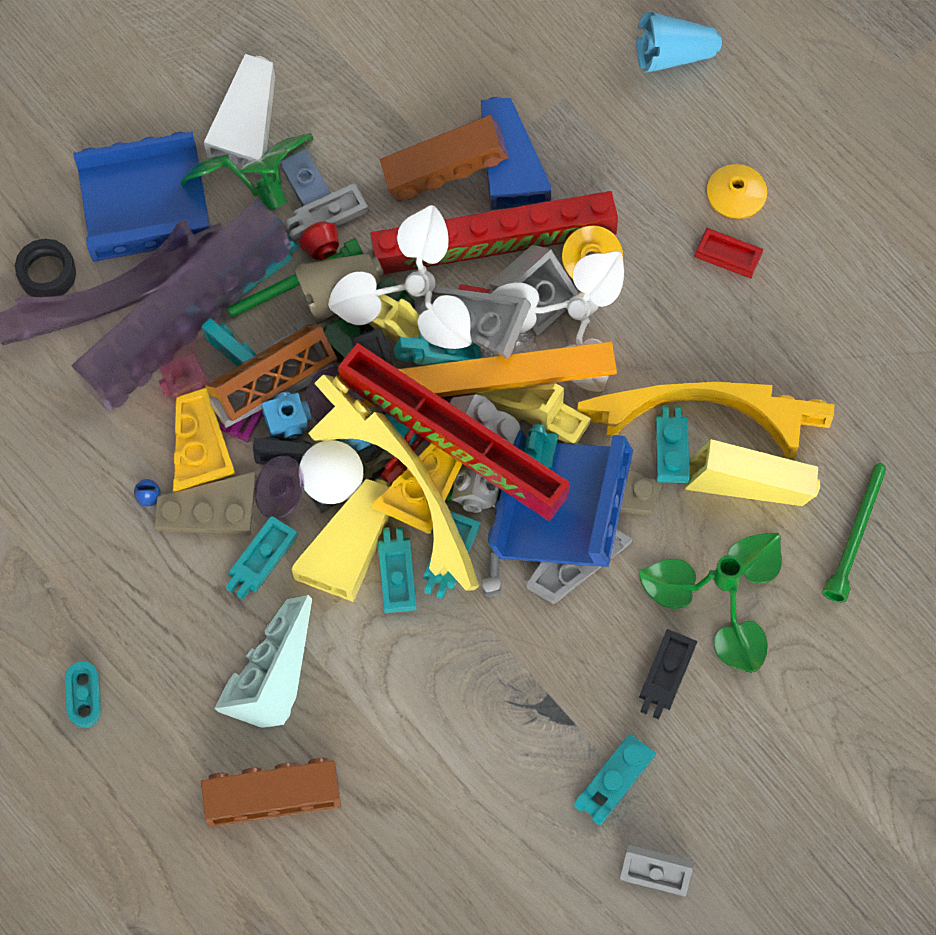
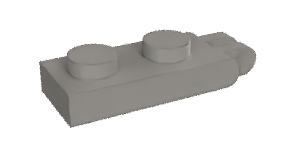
(334, 208)

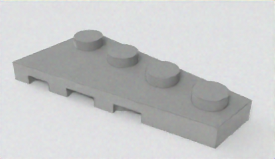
(493, 317)

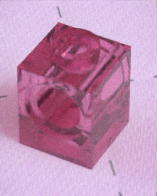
(183, 367)

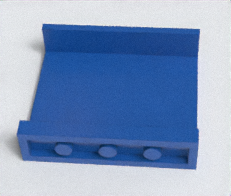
(137, 194)
(586, 521)

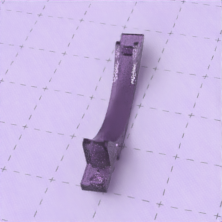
(49, 314)

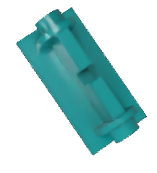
(541, 445)

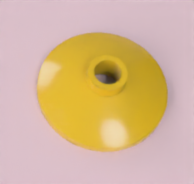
(736, 202)
(587, 240)

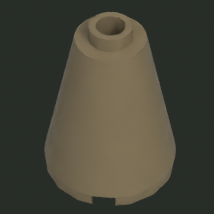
(321, 277)

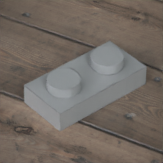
(657, 870)

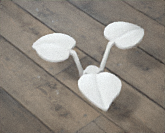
(423, 237)
(600, 283)

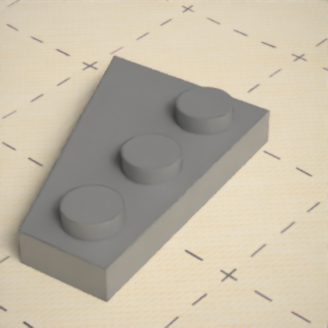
(556, 580)

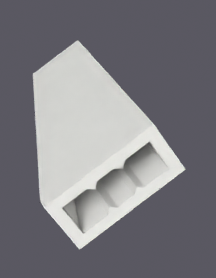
(245, 114)

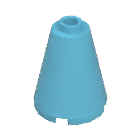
(674, 42)

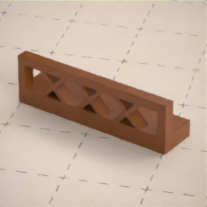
(265, 361)

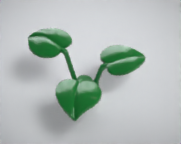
(267, 188)
(758, 558)

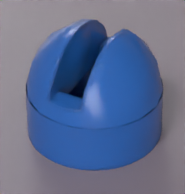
(146, 497)

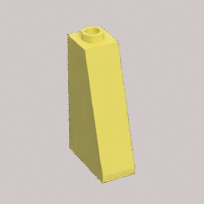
(751, 475)
(346, 545)

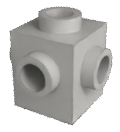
(473, 491)

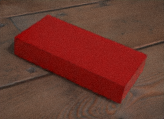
(728, 253)

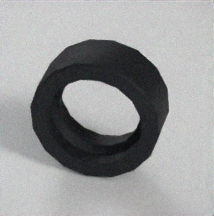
(43, 248)

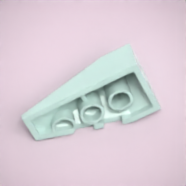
(271, 678)

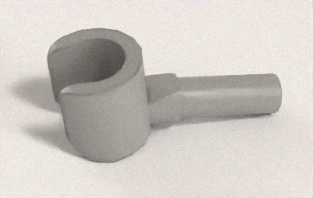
(492, 585)

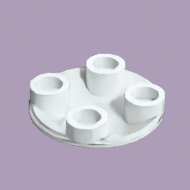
(331, 471)

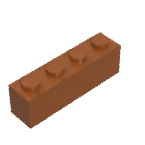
(444, 158)
(270, 792)

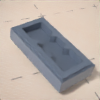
(304, 177)

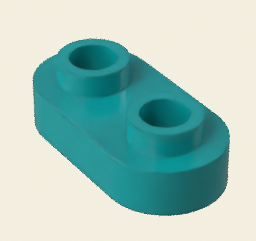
(83, 695)

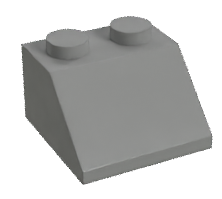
(543, 272)

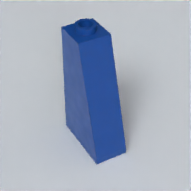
(520, 177)

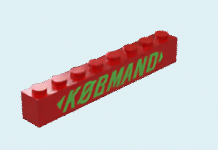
(505, 230)
(454, 432)

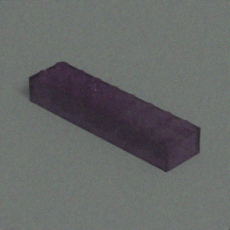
(182, 305)

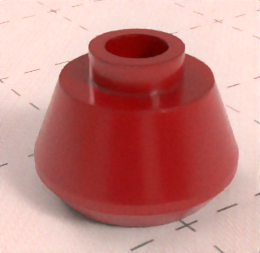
(320, 240)

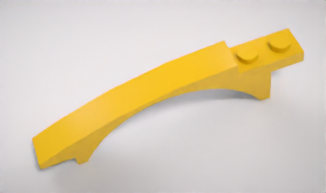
(777, 415)

